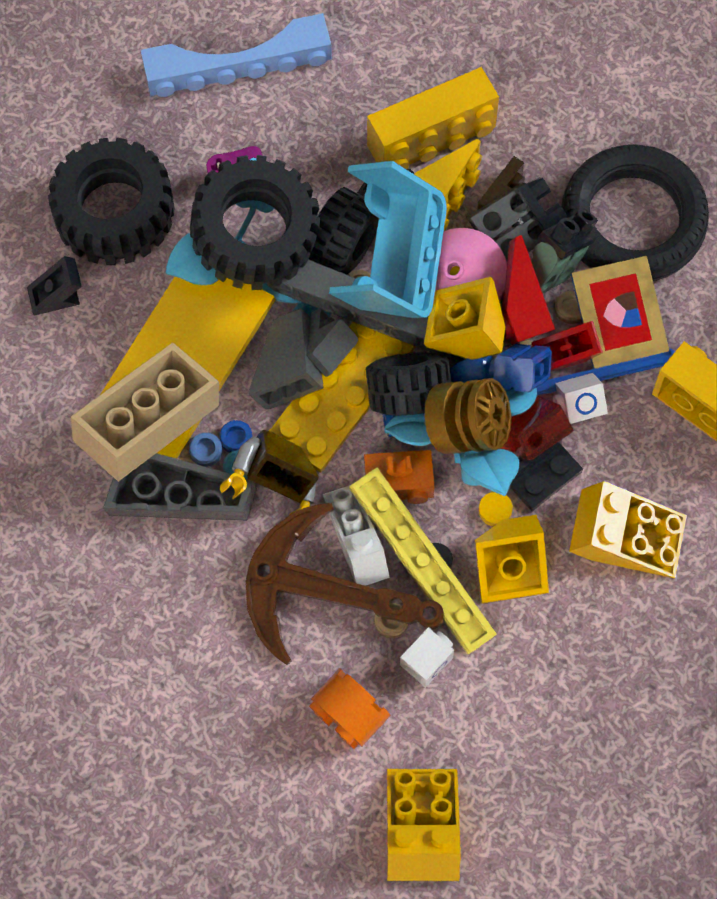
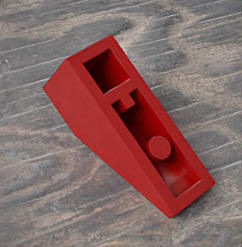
(523, 301)

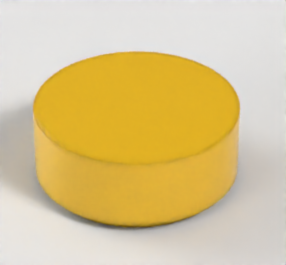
(495, 508)

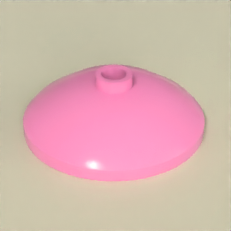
(475, 255)

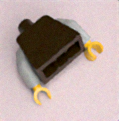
(275, 465)

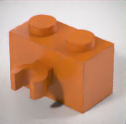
(406, 472)

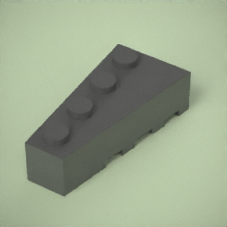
(177, 490)

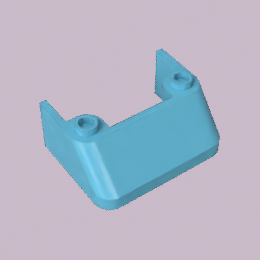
(405, 242)

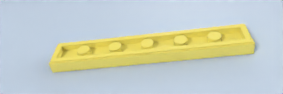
(422, 560)

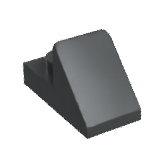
(328, 341)

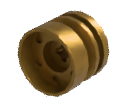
(468, 416)

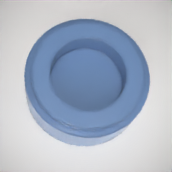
(205, 449)

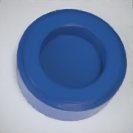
(234, 434)

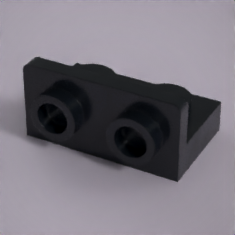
(544, 475)

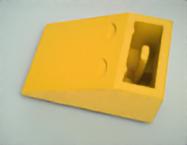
(454, 174)
(627, 530)
(423, 825)

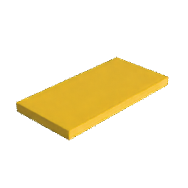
(206, 323)

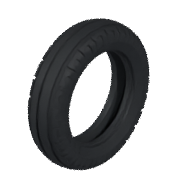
(655, 166)

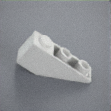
(357, 537)

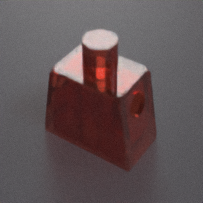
(537, 429)

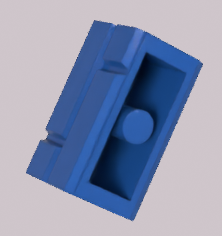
(522, 367)

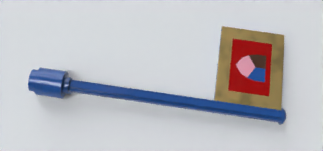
(626, 319)

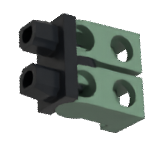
(563, 248)

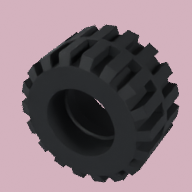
(344, 231)
(403, 381)

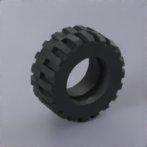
(263, 183)
(120, 236)

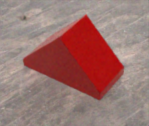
(572, 346)

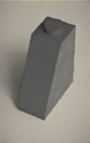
(283, 367)

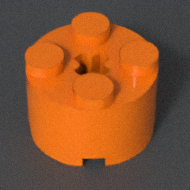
(350, 707)

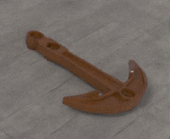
(296, 580)

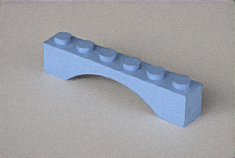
(298, 44)

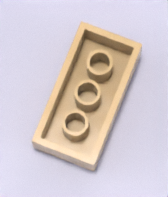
(145, 411)

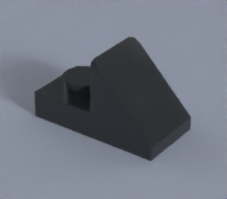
(55, 287)

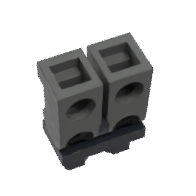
(519, 210)

